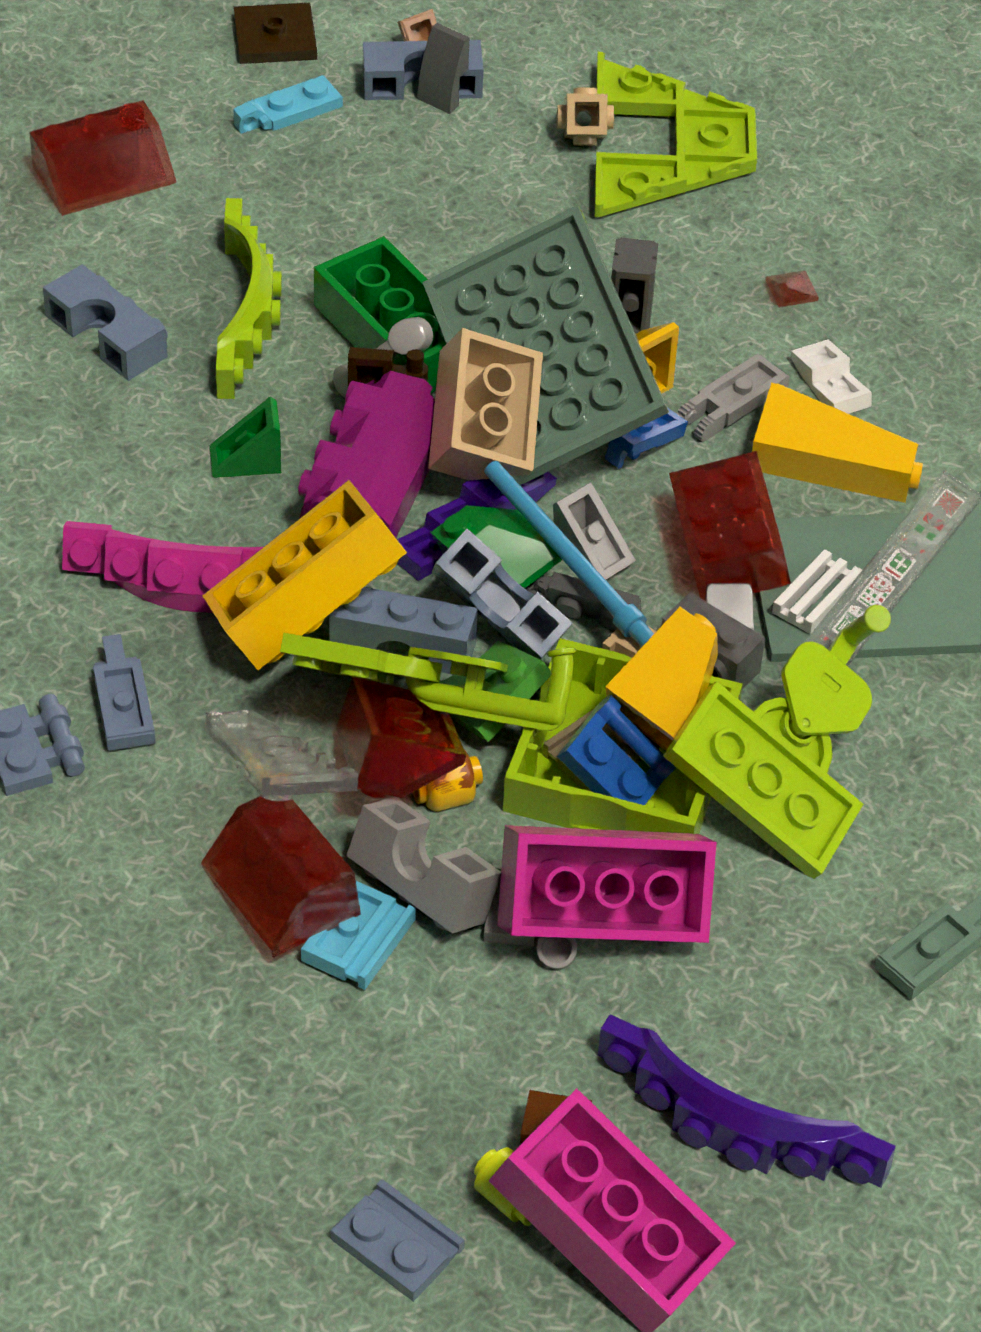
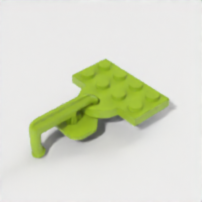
(424, 677)
(763, 765)

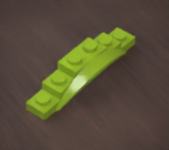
(258, 310)

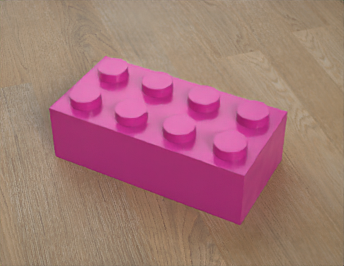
(606, 884)
(612, 1212)

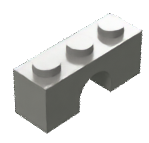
(450, 889)

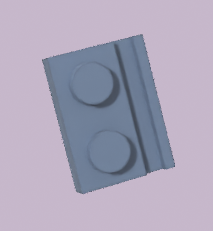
(397, 1240)

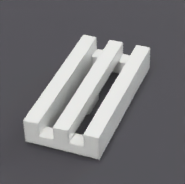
(804, 582)

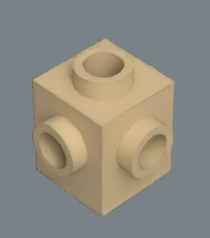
(585, 100)

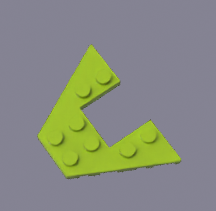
(711, 139)

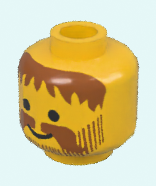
(453, 788)

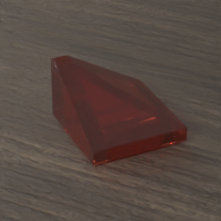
(792, 288)

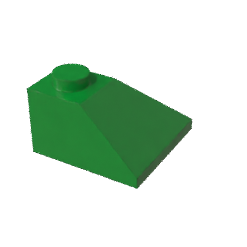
(507, 534)

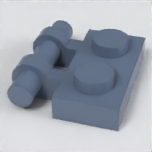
(22, 759)

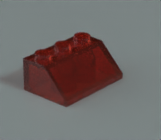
(101, 157)
(395, 739)
(281, 874)

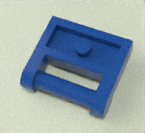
(605, 765)

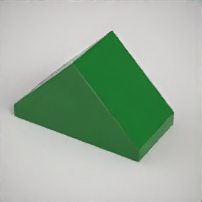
(249, 445)

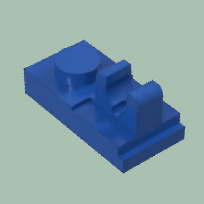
(653, 434)

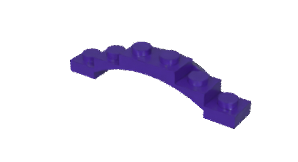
(737, 1126)

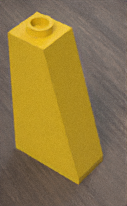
(832, 448)

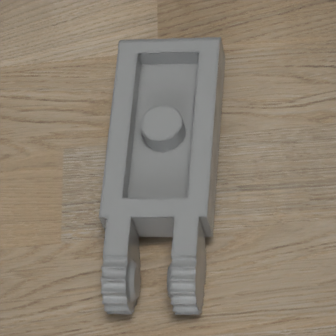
(732, 396)

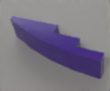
(420, 544)

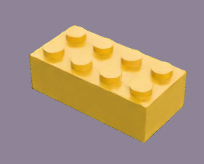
(304, 575)

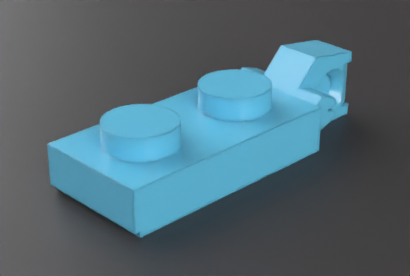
(288, 106)

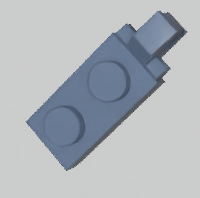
(122, 697)

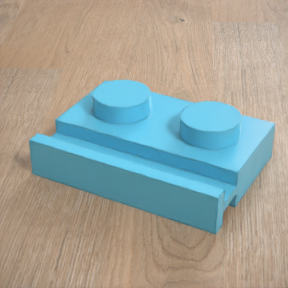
(363, 942)

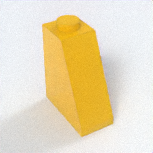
(667, 676)

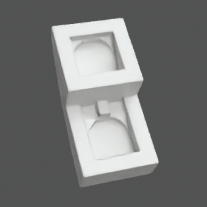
(829, 376)

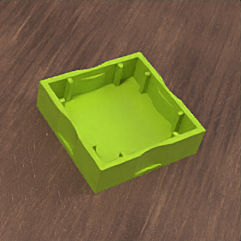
(546, 794)

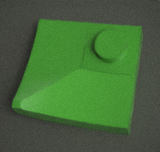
(521, 680)

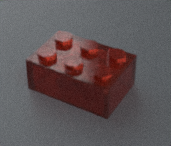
(730, 524)

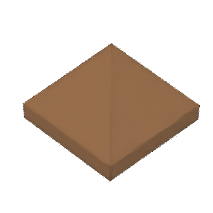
(417, 26)

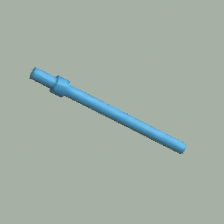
(626, 616)

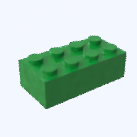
(371, 292)

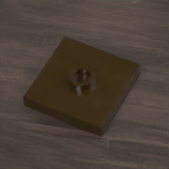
(275, 33)

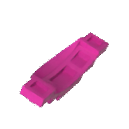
(150, 568)

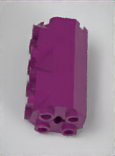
(378, 447)

